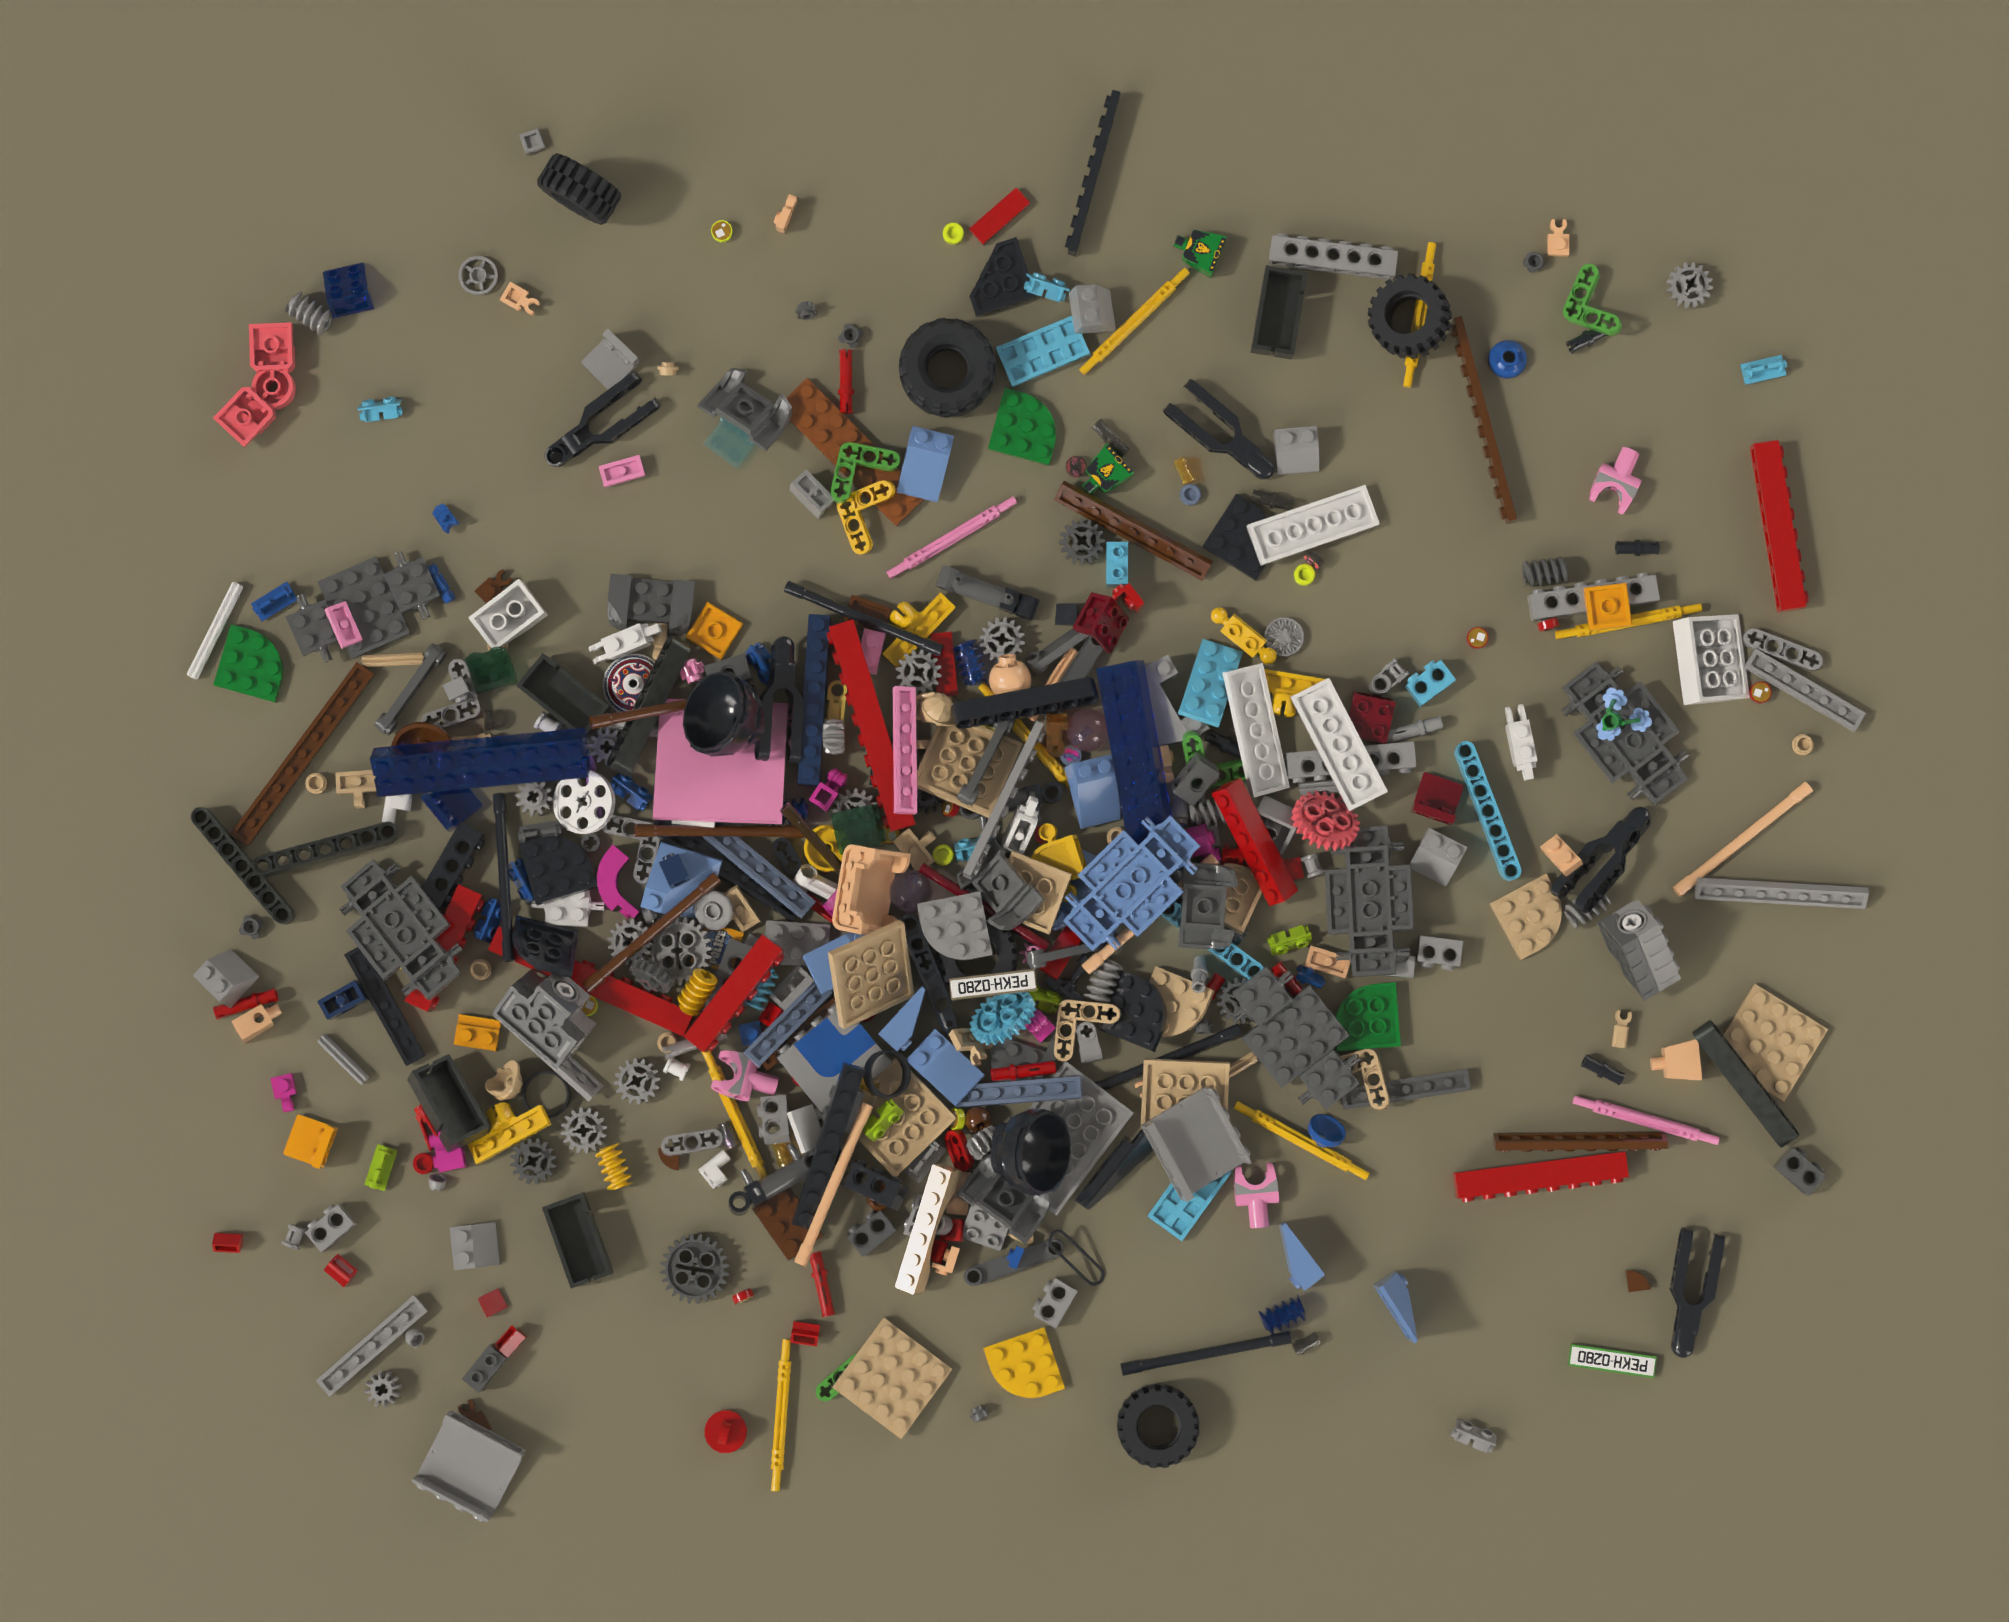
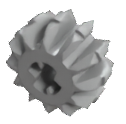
(834, 736)
(981, 1143)
(379, 1381)

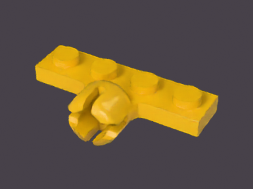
(916, 622)
(1284, 686)
(507, 1130)

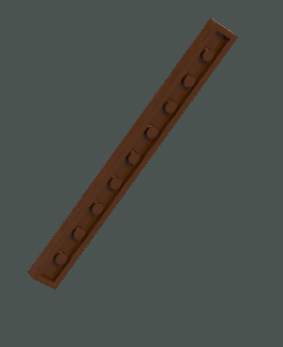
(1480, 412)
(302, 754)

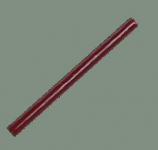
(954, 888)

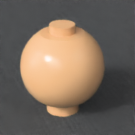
(1009, 675)

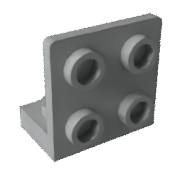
(610, 360)
(984, 1229)

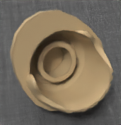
(937, 710)
(506, 1082)

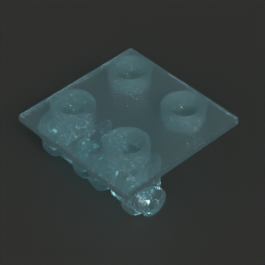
(729, 443)

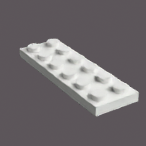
(1313, 525)
(1256, 730)
(1339, 744)

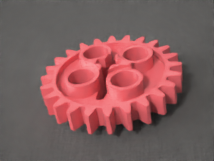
(1325, 820)

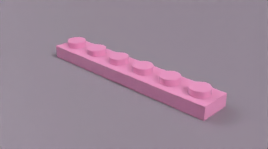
(904, 750)

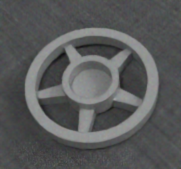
(478, 275)

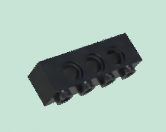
(451, 852)
(892, 1194)

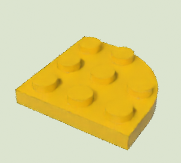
(1025, 1365)

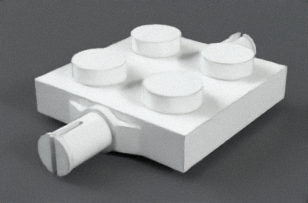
(570, 910)

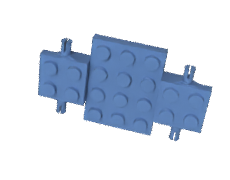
(1131, 883)

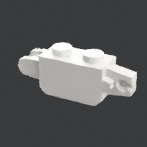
(626, 641)
(1521, 742)
(1021, 827)

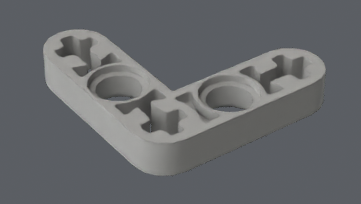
(472, 698)
(638, 868)

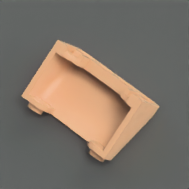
(864, 888)

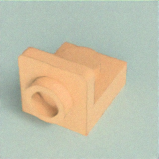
(950, 1258)

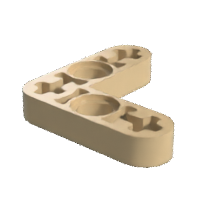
(1071, 1020)
(1367, 1070)

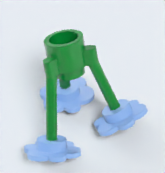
(1612, 720)

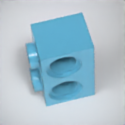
(1116, 563)
(1433, 686)

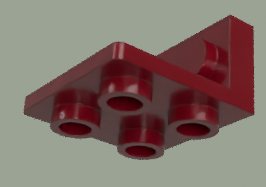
(1102, 620)
(1371, 716)
(1437, 798)

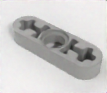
(708, 1145)

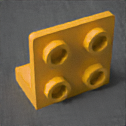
(310, 1141)

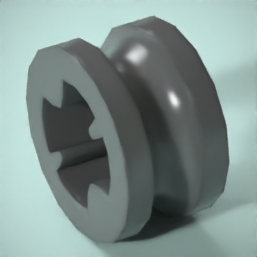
(595, 847)

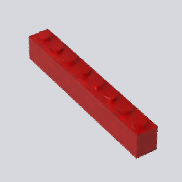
(1778, 526)
(1541, 1174)

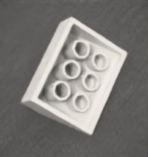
(1711, 659)

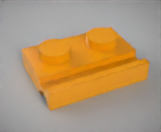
(477, 1032)

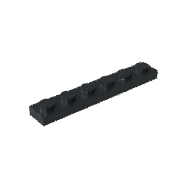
(385, 1007)

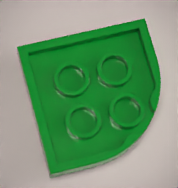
(1023, 428)
(250, 665)
(1370, 1018)

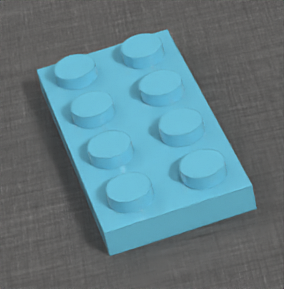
(1042, 351)
(1206, 689)
(1180, 1216)

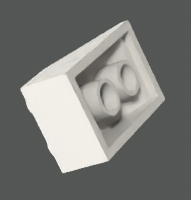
(508, 615)

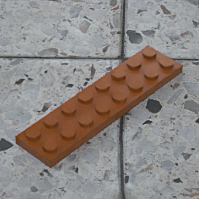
(828, 430)

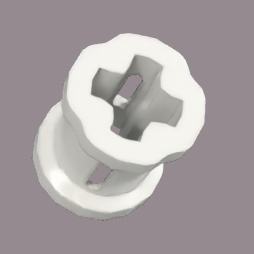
(546, 723)
(676, 1068)

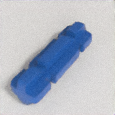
(441, 584)

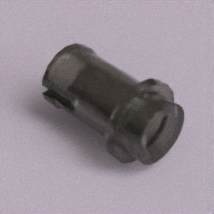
(728, 1134)
(1305, 1343)

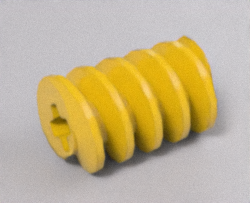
(696, 991)
(613, 1167)

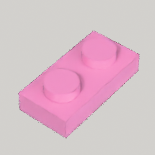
(622, 471)
(343, 624)
(872, 647)

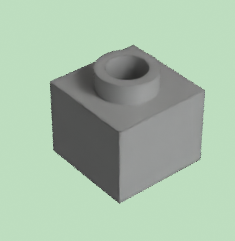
(457, 690)

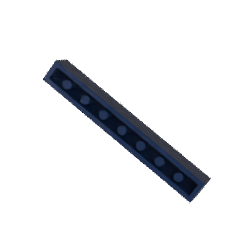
(814, 700)

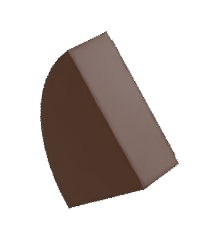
(670, 1161)
(1636, 1281)

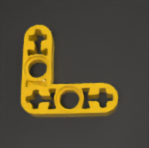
(856, 507)

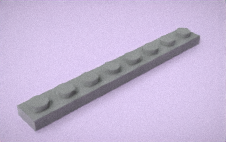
(1001, 809)
(1781, 893)

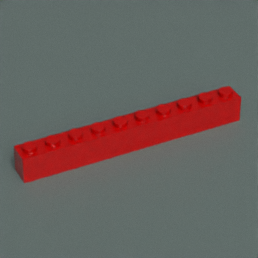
(868, 718)
(619, 993)

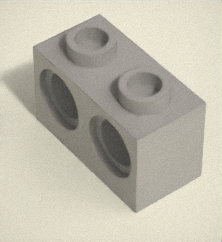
(1439, 946)
(776, 1119)
(333, 1231)
(1060, 1305)

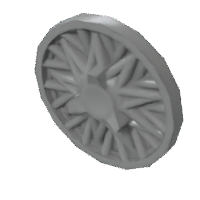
(1284, 636)
(714, 910)

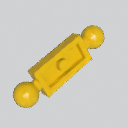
(1243, 635)

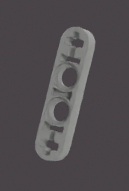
(1783, 646)

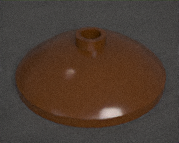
(420, 733)

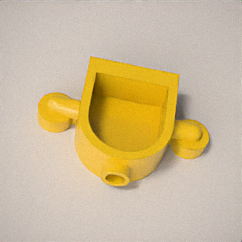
(1061, 853)

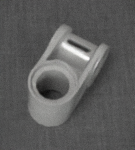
(1390, 675)
(1089, 1046)

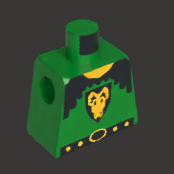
(1201, 250)
(1106, 471)

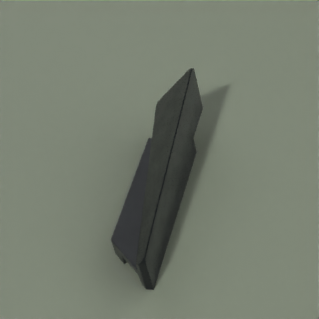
(1115, 1168)

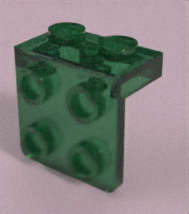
(491, 669)
(858, 827)

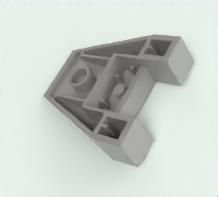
(1167, 723)

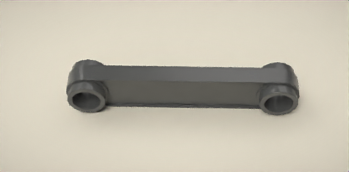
(1039, 660)
(1082, 663)
(387, 721)
(969, 793)
(1038, 958)
(999, 1266)

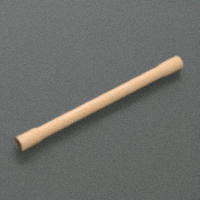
(1794, 798)
(1098, 958)
(807, 1246)

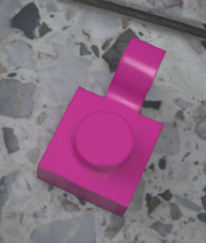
(284, 1088)

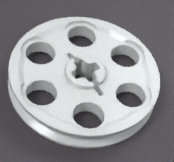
(588, 811)

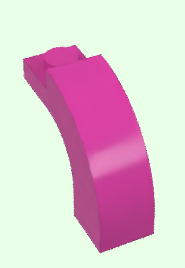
(607, 882)

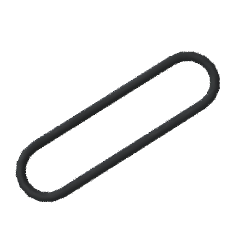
(1069, 1263)

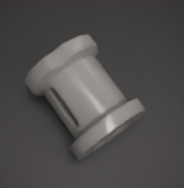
(1313, 865)
(294, 1236)

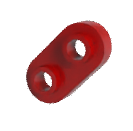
(956, 1145)

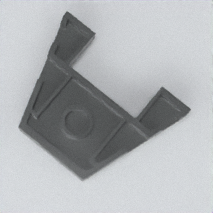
(1019, 1054)

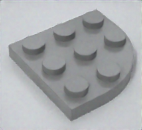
(956, 926)

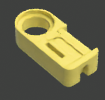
(837, 704)

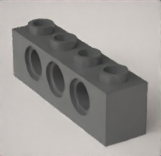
(733, 949)

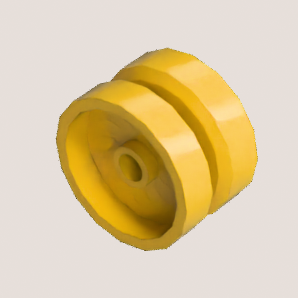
(815, 859)

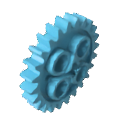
(1002, 1017)

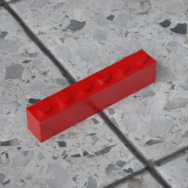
(1255, 842)
(461, 916)
(734, 994)

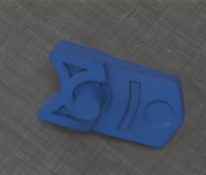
(445, 517)
(1306, 975)

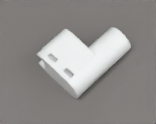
(394, 803)
(712, 1172)

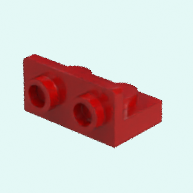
(1131, 598)

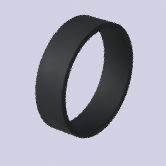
(543, 1072)
(906, 1074)

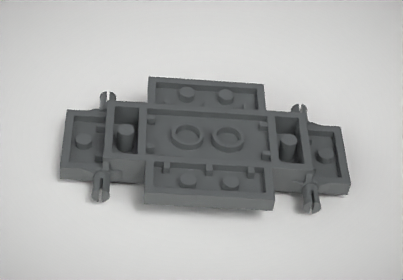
(374, 601)
(1632, 751)
(1370, 902)
(400, 929)
(1295, 1037)

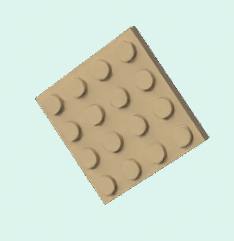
(953, 759)
(871, 974)
(1773, 1040)
(1173, 1080)
(918, 1126)
(892, 1378)

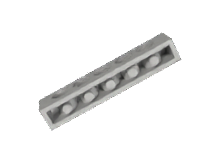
(1300, 260)
(1540, 611)
(1404, 751)

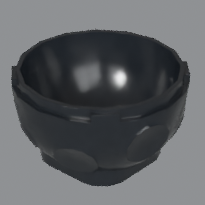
(723, 715)
(1032, 1151)

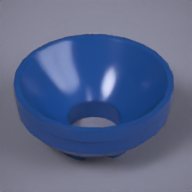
(1502, 368)
(1327, 1127)

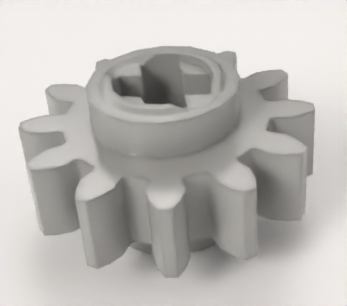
(600, 741)
(541, 799)

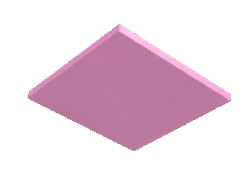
(718, 787)

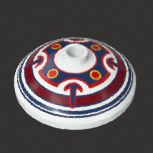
(618, 676)

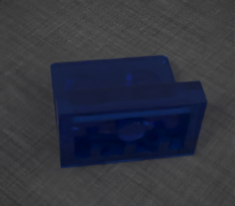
(347, 290)
(452, 806)

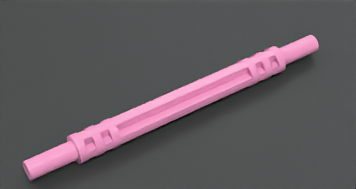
(951, 537)
(1646, 1120)

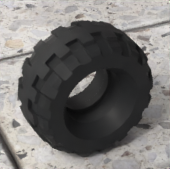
(941, 336)

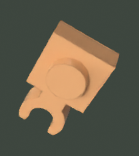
(783, 218)
(1558, 242)
(517, 297)
(1167, 759)

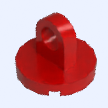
(725, 1431)

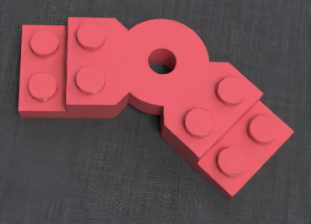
(255, 407)

